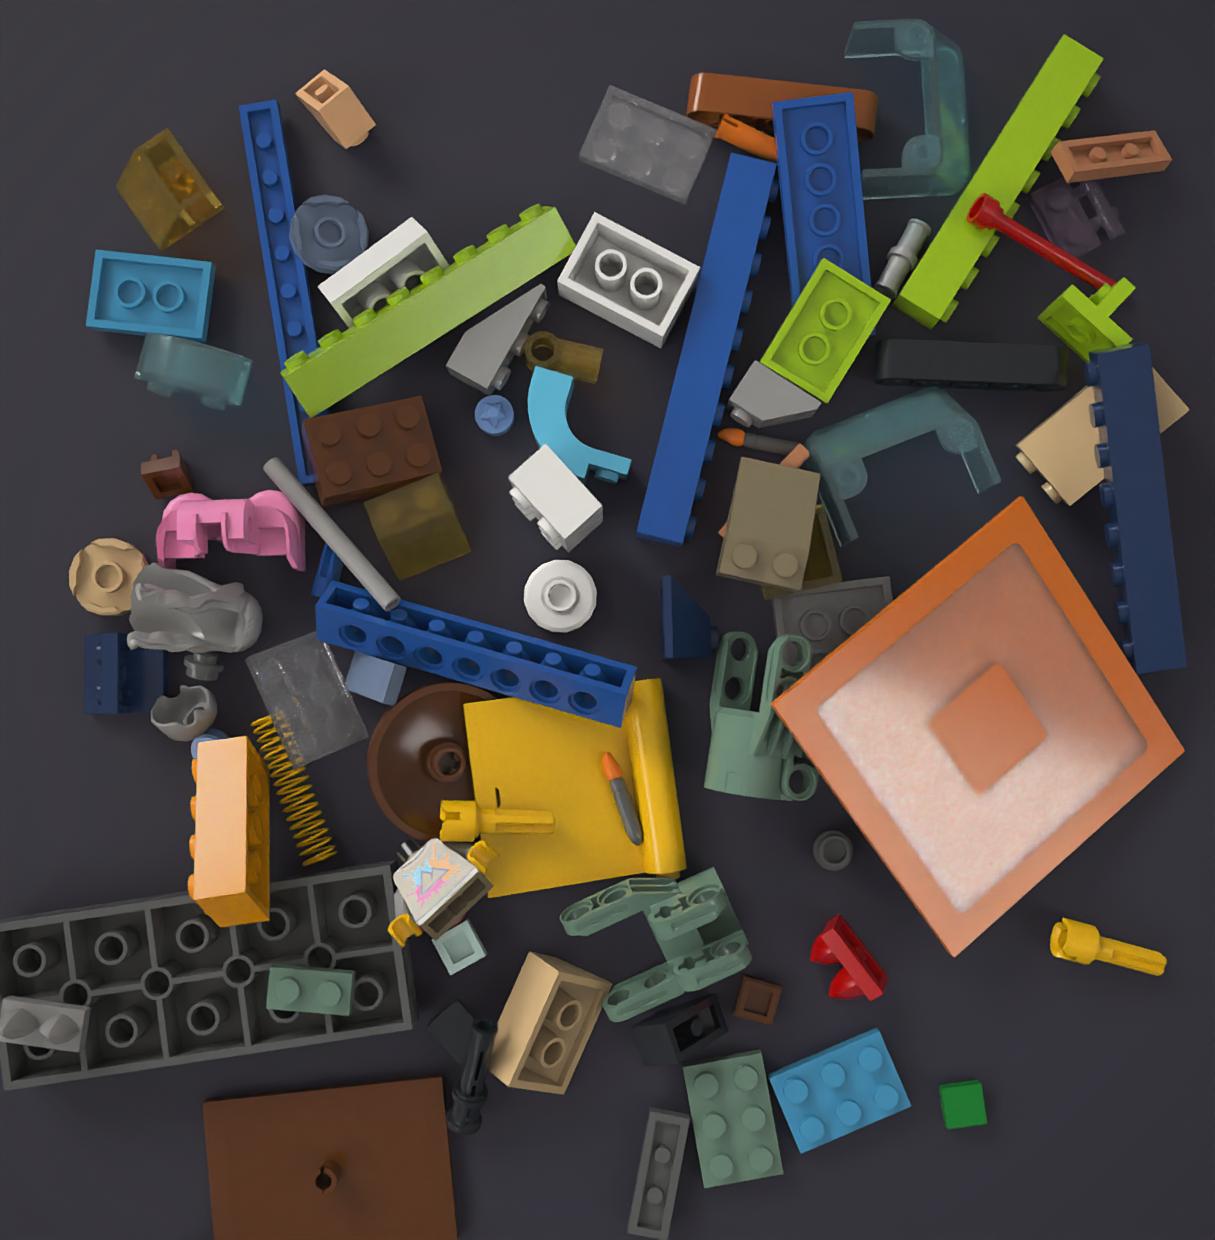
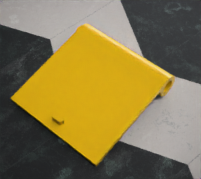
(555, 764)

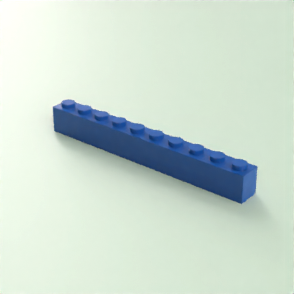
(706, 351)

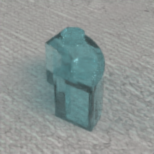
(193, 369)

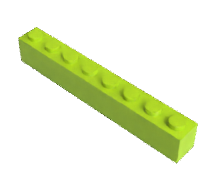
(1002, 174)
(428, 310)

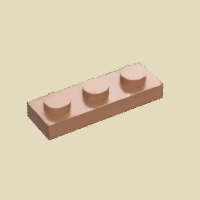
(1111, 156)

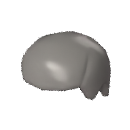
(186, 714)

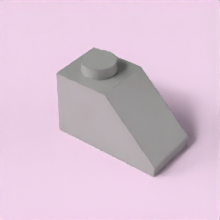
(769, 399)

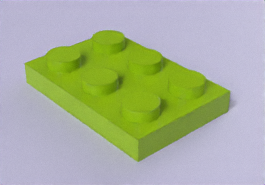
(824, 331)

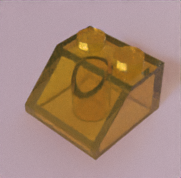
(417, 526)

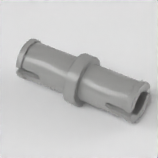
(902, 258)

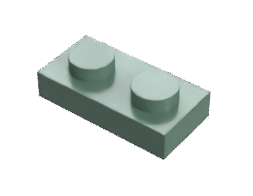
(310, 989)

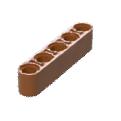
(751, 101)

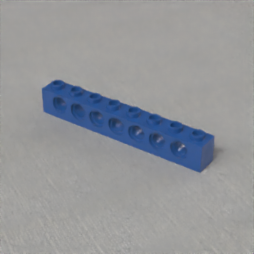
(477, 654)

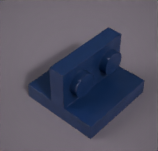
(122, 678)

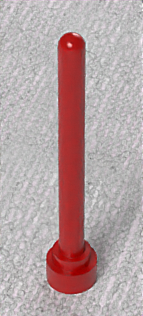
(988, 214)

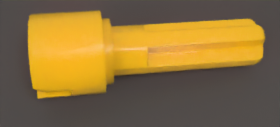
(465, 821)
(1083, 944)

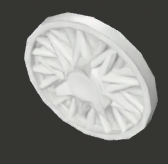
(560, 596)

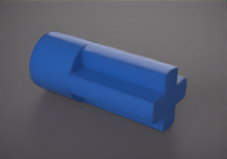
(328, 570)

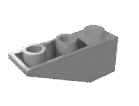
(491, 344)

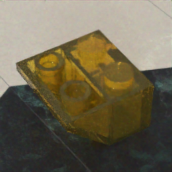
(166, 190)

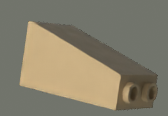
(1066, 441)

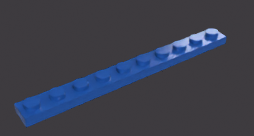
(284, 271)

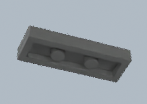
(658, 1173)

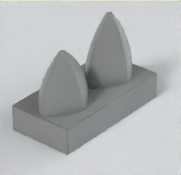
(44, 1023)

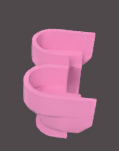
(254, 526)

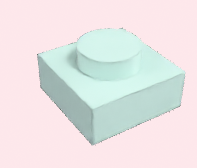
(459, 946)

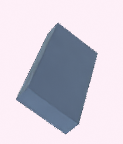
(375, 678)

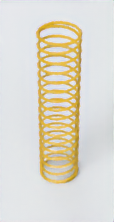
(267, 721)

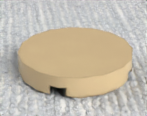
(105, 575)

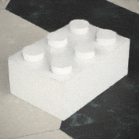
(627, 280)
(556, 498)

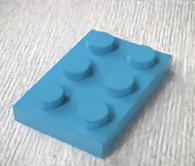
(150, 295)
(839, 1090)

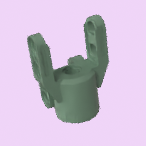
(751, 749)
(691, 927)

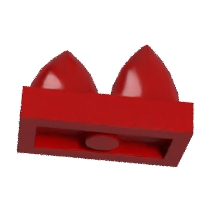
(860, 972)

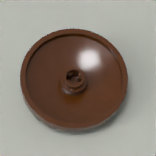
(423, 757)

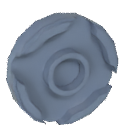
(328, 233)

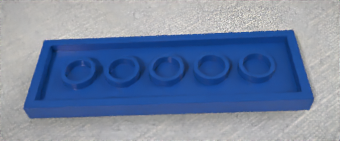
(820, 187)

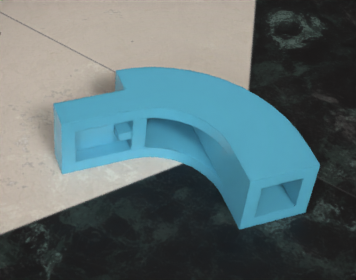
(547, 411)

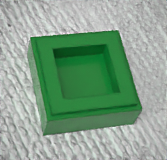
(962, 1104)

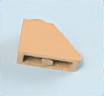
(336, 109)

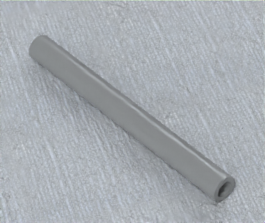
(332, 534)

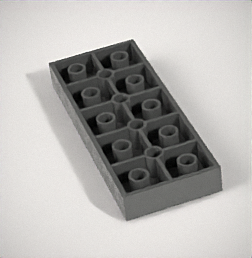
(185, 991)

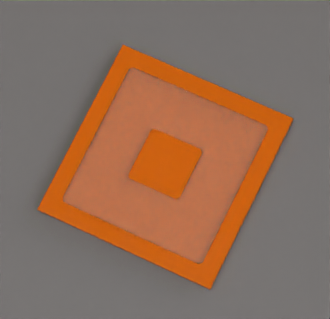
(980, 726)

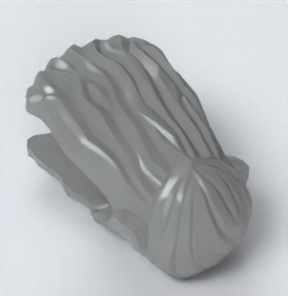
(191, 613)

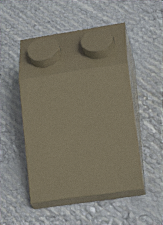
(769, 525)

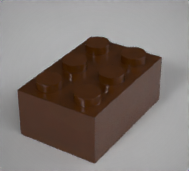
(370, 450)

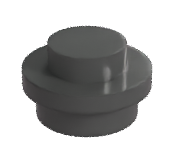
(204, 666)
(832, 850)

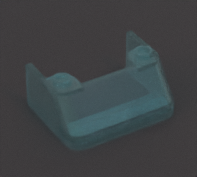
(940, 159)
(839, 448)

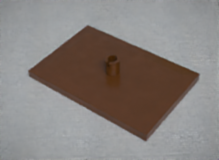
(333, 1163)

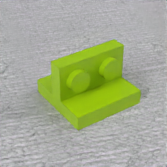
(1085, 321)

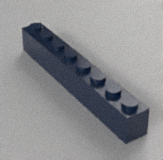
(1137, 506)

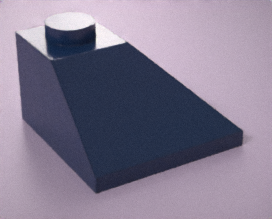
(684, 624)

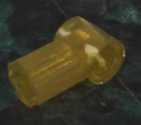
(568, 357)

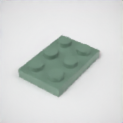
(732, 1118)

